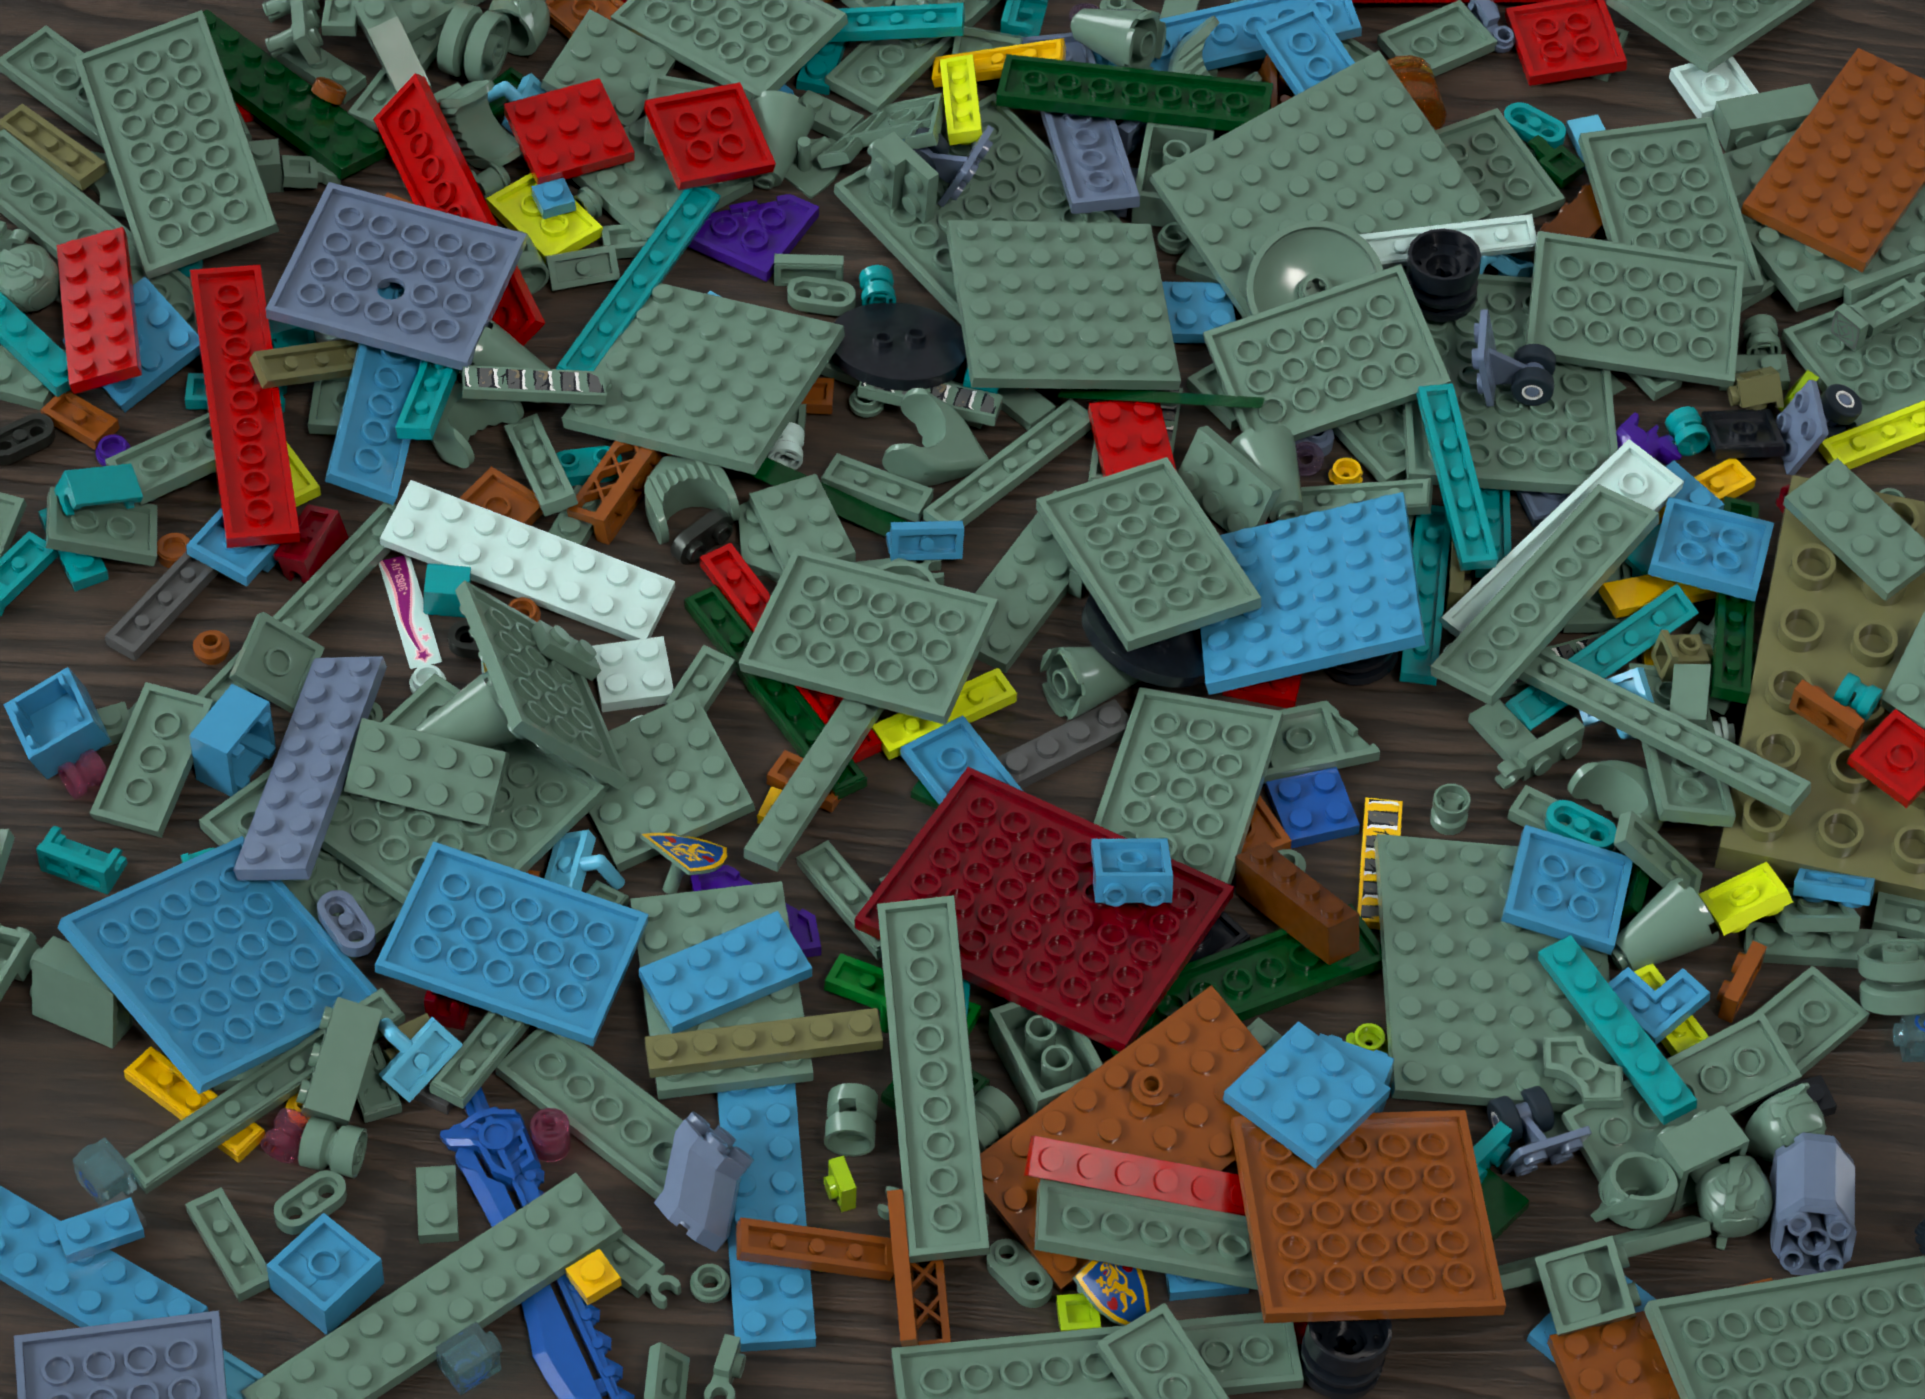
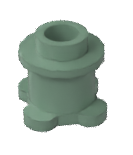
(492, 179)

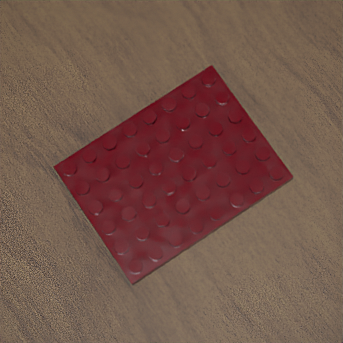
(1032, 912)

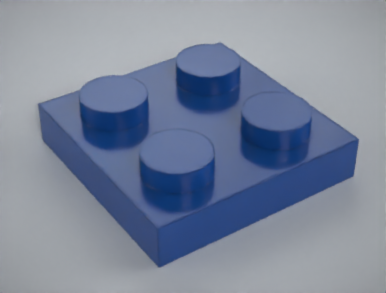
(1312, 807)

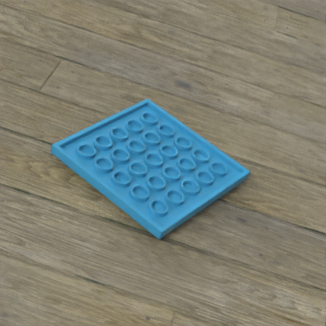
(1329, 590)
(215, 964)

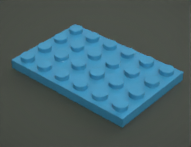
(512, 943)

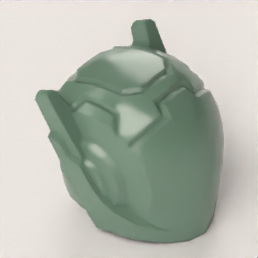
(528, 23)
(29, 277)
(1781, 1120)
(1637, 1191)
(1734, 1198)

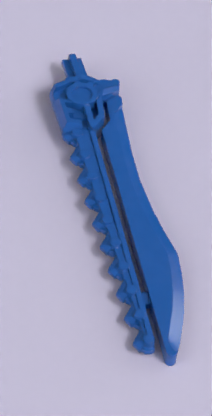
(509, 1158)

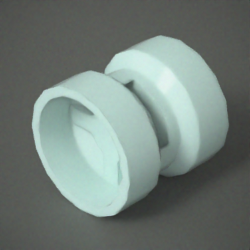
(789, 447)

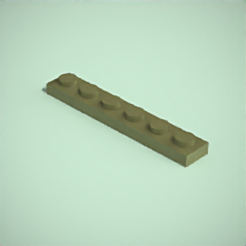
(763, 1042)

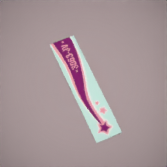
(407, 608)

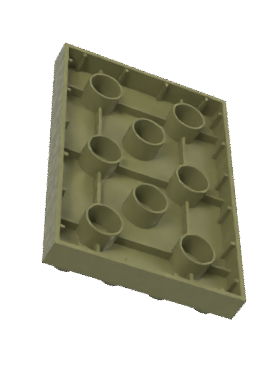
(1819, 629)

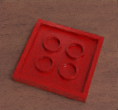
(1565, 40)
(569, 132)
(709, 136)

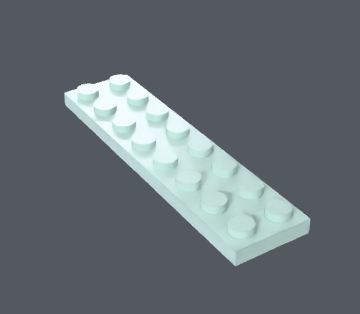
(1626, 472)
(528, 562)

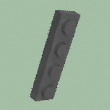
(160, 606)
(1066, 744)

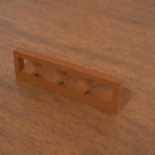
(616, 499)
(907, 1286)

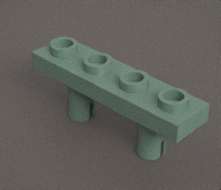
(303, 31)

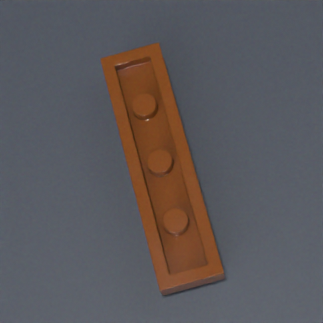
(814, 1249)

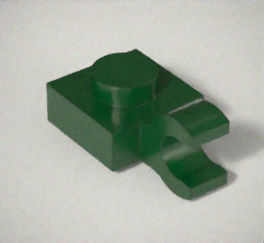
(1558, 163)

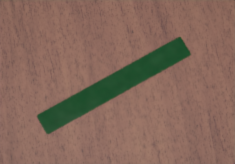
(1164, 397)
(843, 504)

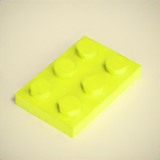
(551, 236)

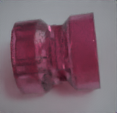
(86, 772)
(550, 1134)
(285, 1138)

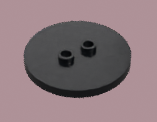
(900, 346)
(1167, 663)

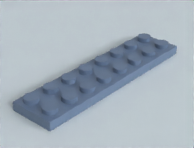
(1088, 150)
(310, 769)

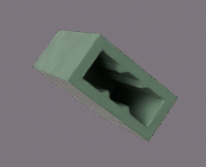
(74, 996)

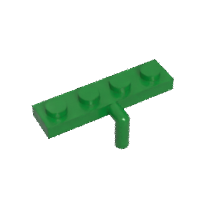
(865, 985)

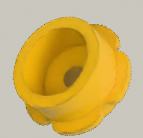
(1345, 472)

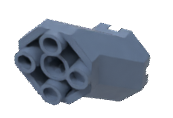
(703, 1181)
(1813, 1205)

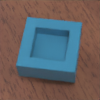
(553, 198)

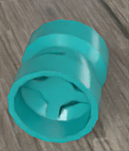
(877, 285)
(1688, 433)
(1858, 695)

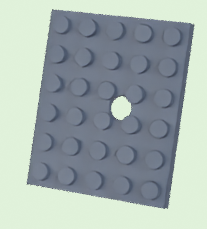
(365, 241)
(125, 1360)

